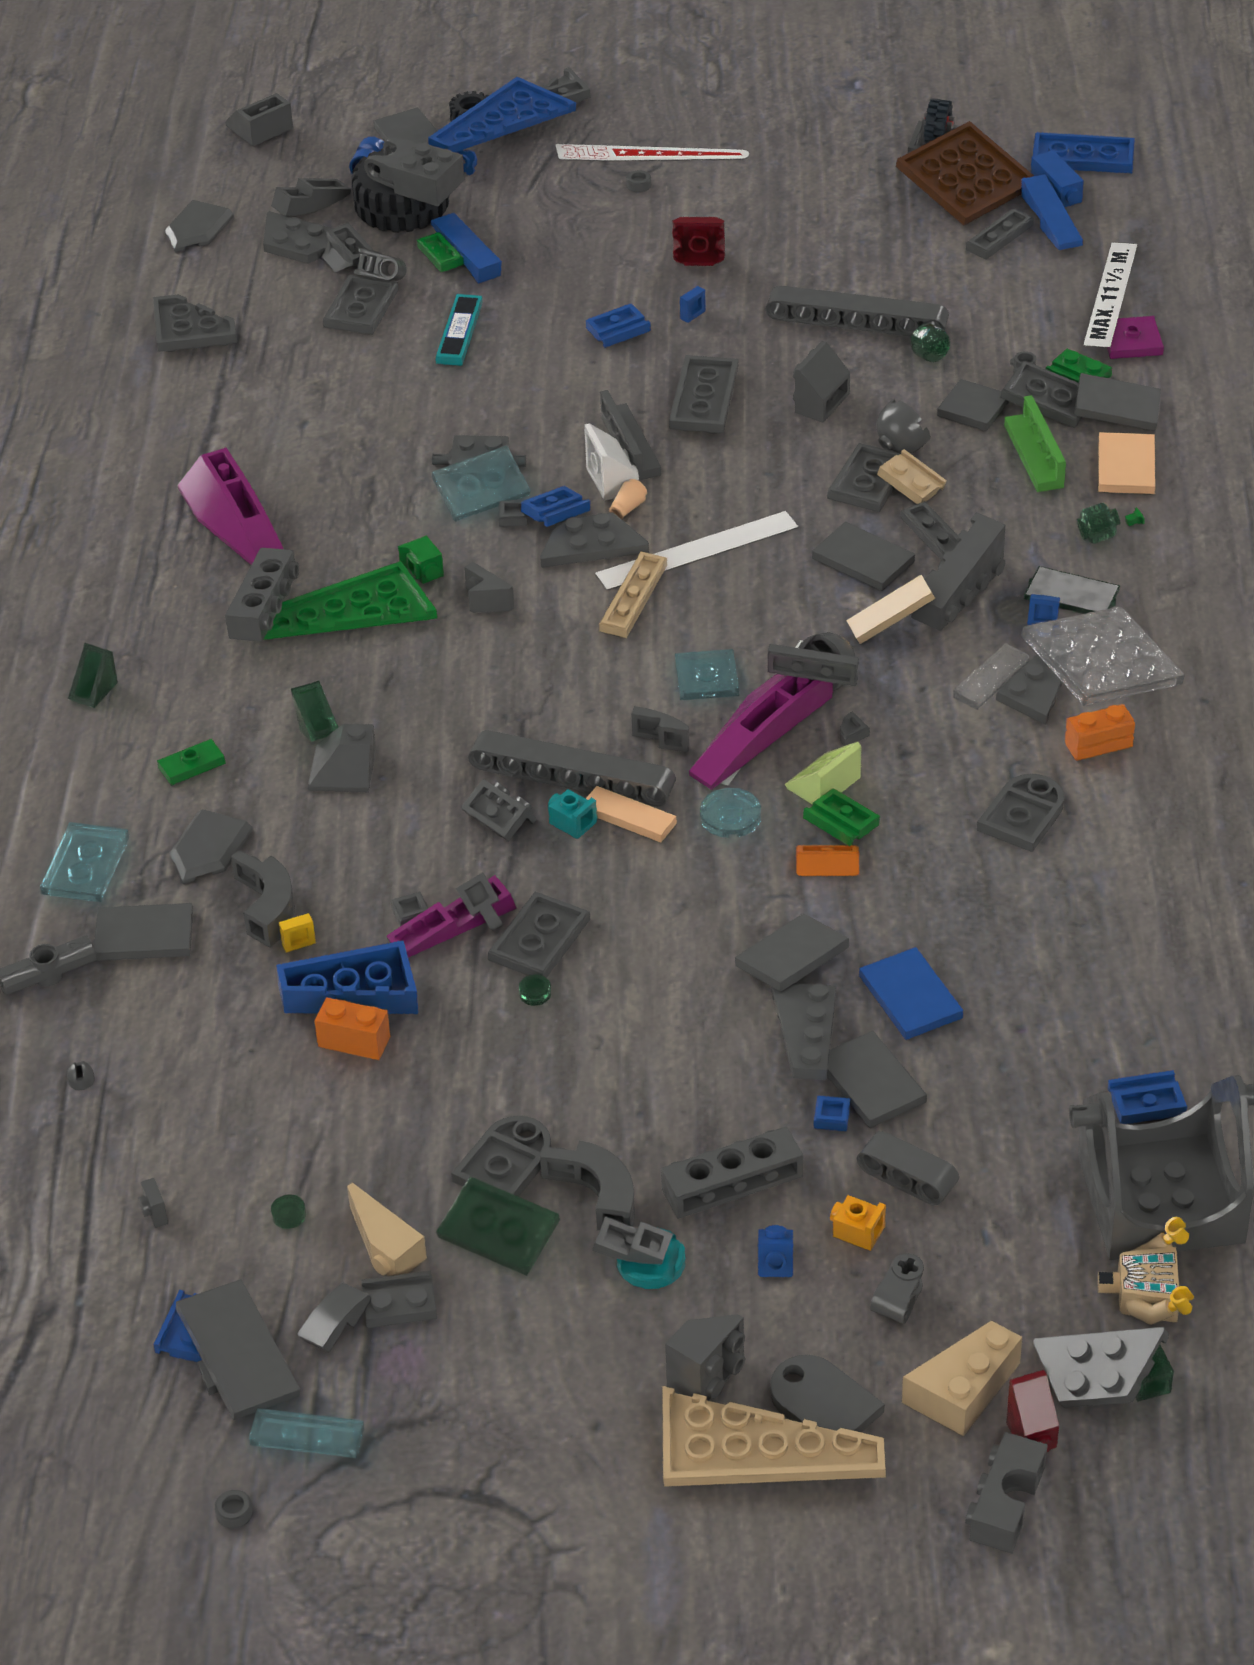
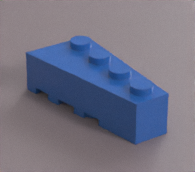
(364, 976)

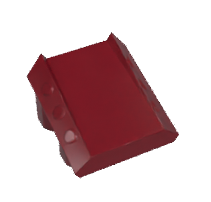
(698, 241)

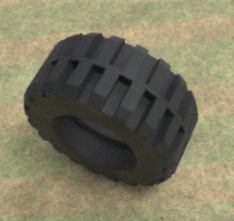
(386, 210)

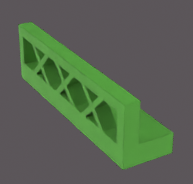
(1036, 447)

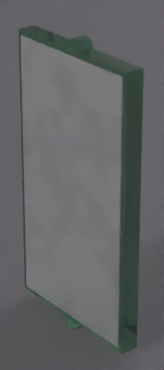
(1075, 591)

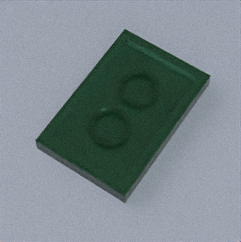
(498, 1225)

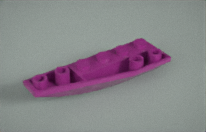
(228, 505)
(758, 723)

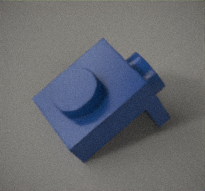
(775, 1252)

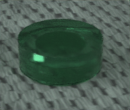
(534, 990)
(288, 1211)

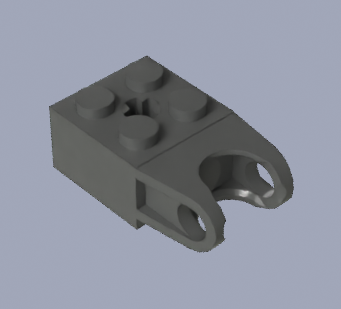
(417, 170)

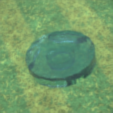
(730, 812)

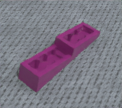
(442, 923)

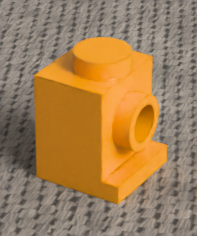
(858, 1221)

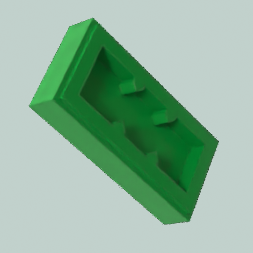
(440, 252)
(191, 762)

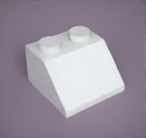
(607, 462)

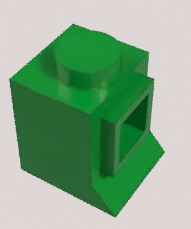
(422, 559)

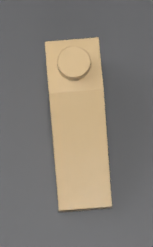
(390, 1241)

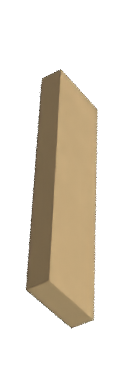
(633, 594)

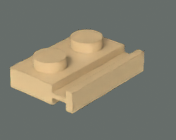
(911, 477)

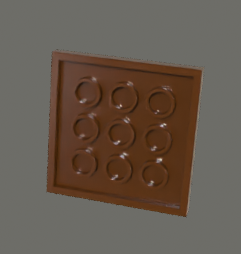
(965, 172)

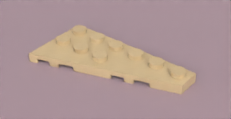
(752, 1445)

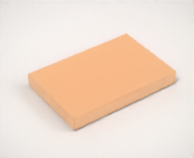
(1126, 463)

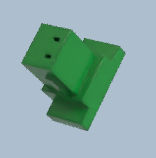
(1136, 517)

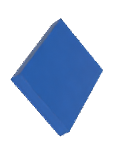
(911, 993)

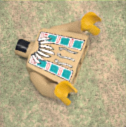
(1149, 1278)

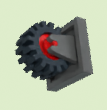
(935, 123)

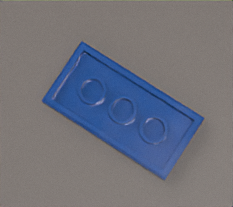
(1089, 151)

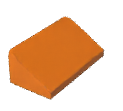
(827, 860)

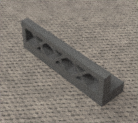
(626, 430)

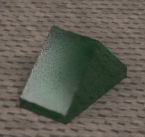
(93, 676)
(313, 711)

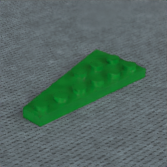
(367, 600)

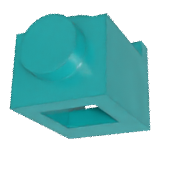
(572, 813)

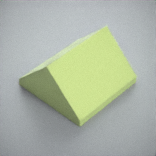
(832, 770)

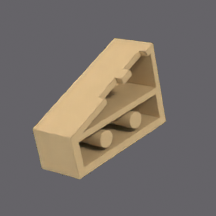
(964, 1377)

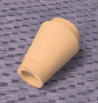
(628, 498)

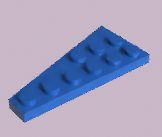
(501, 113)

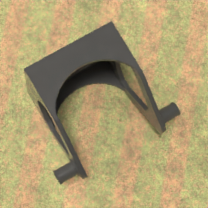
(1167, 1171)

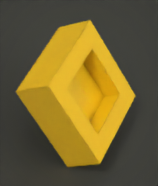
(297, 932)

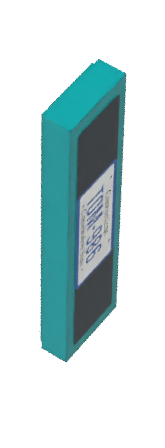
(459, 330)

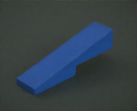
(1053, 216)
(476, 255)

